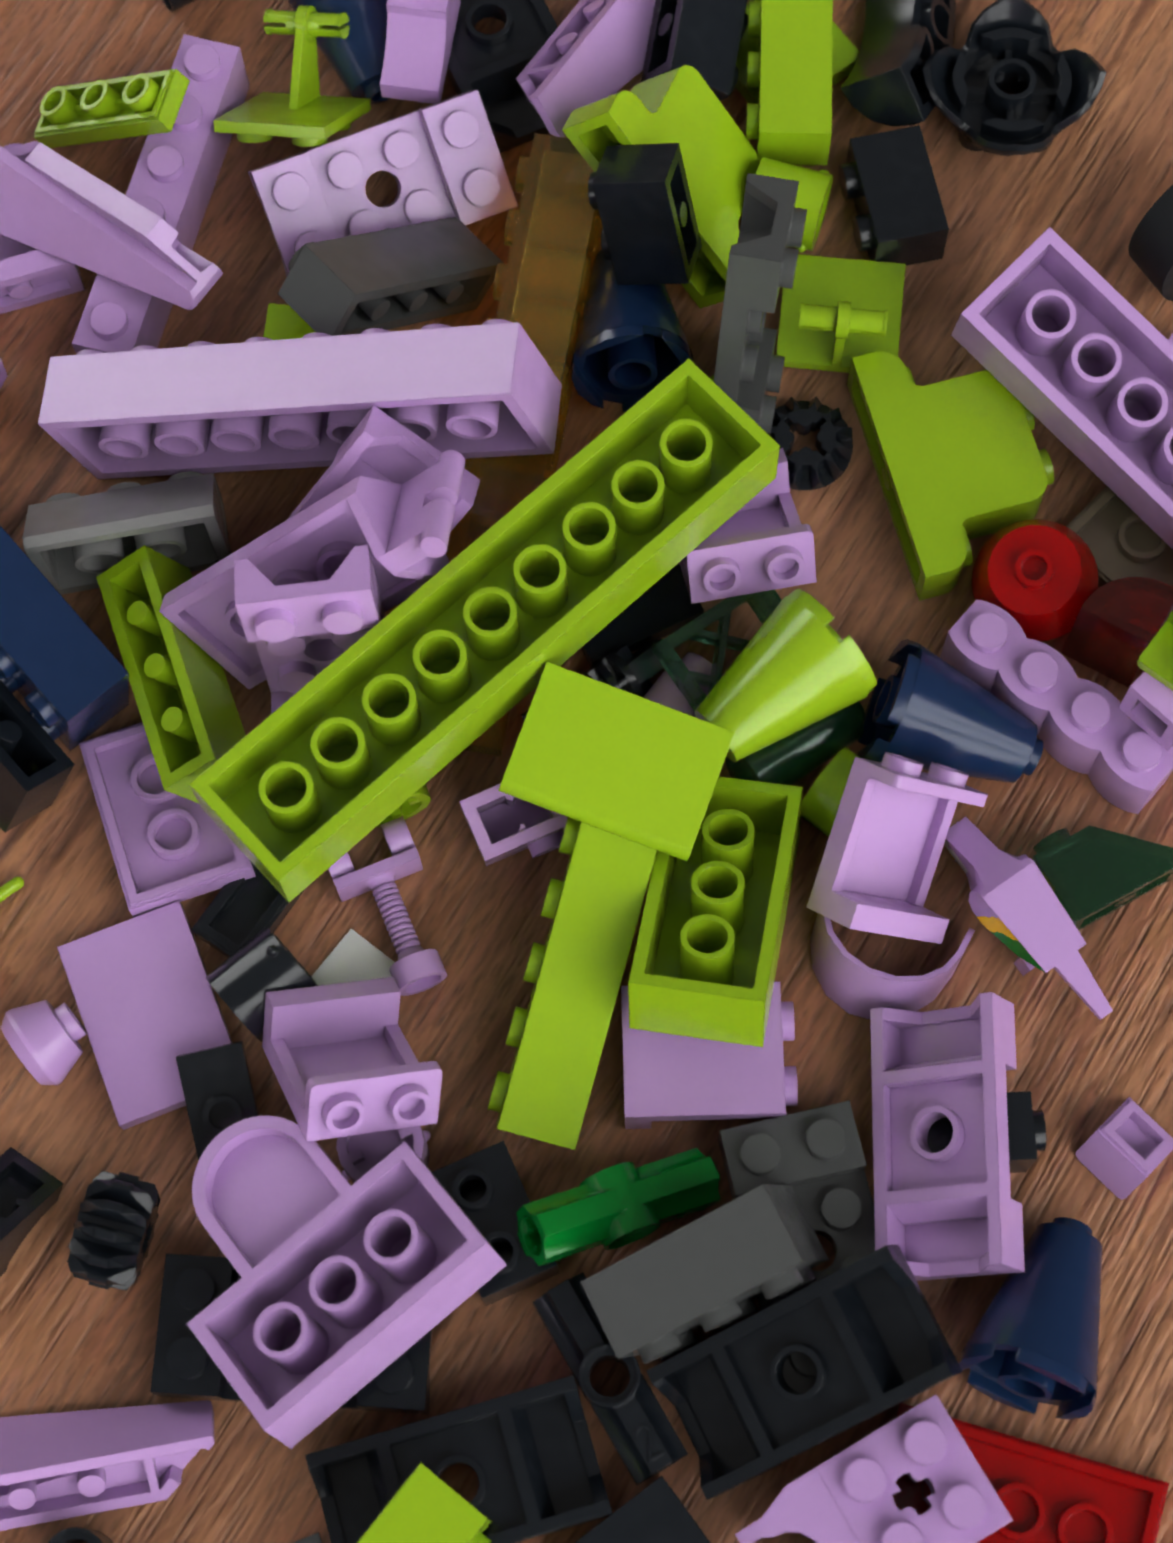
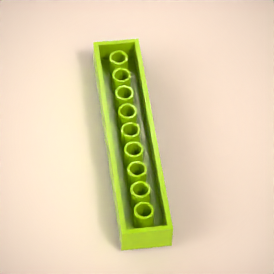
(485, 628)

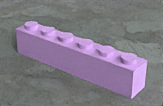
(174, 182)

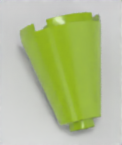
(787, 677)

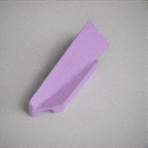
(587, 58)
(97, 227)
(96, 1459)

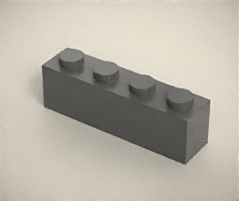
(389, 277)

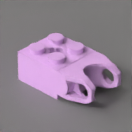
(854, 1490)

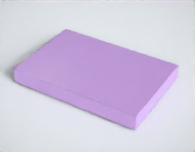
(158, 840)
(142, 1006)

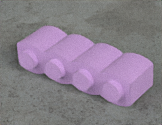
(1072, 714)

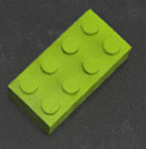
(719, 919)

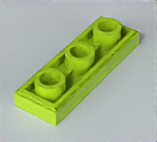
(111, 108)

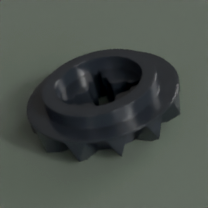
(834, 441)

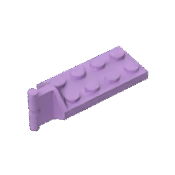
(400, 522)

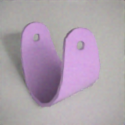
(861, 988)

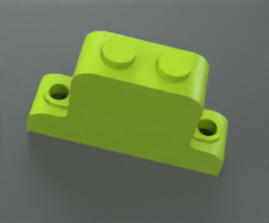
(713, 149)
(949, 462)

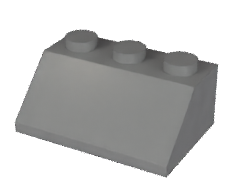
(83, 536)

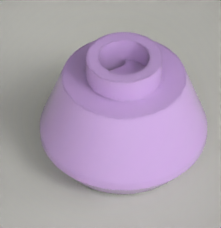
(44, 1039)

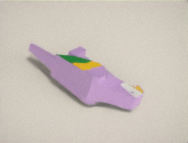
(1023, 912)

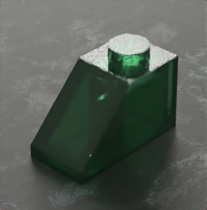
(1100, 870)

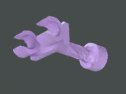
(416, 968)

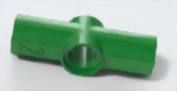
(617, 1206)

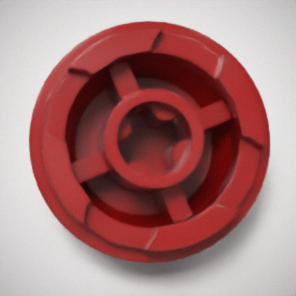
(1036, 575)

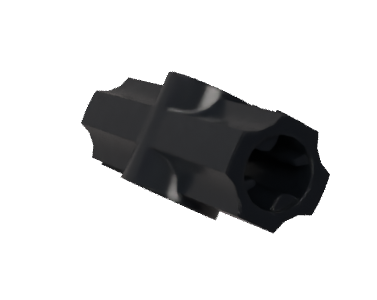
(631, 1418)

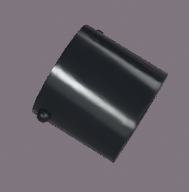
(253, 970)

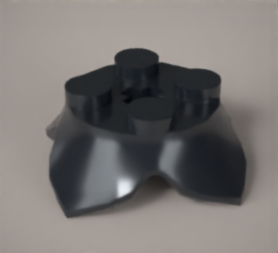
(1015, 52)

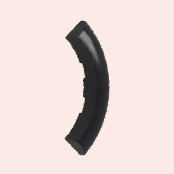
(894, 47)

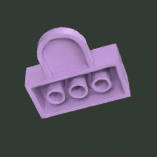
(327, 1269)

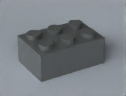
(706, 1274)

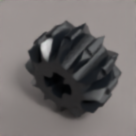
(113, 1230)

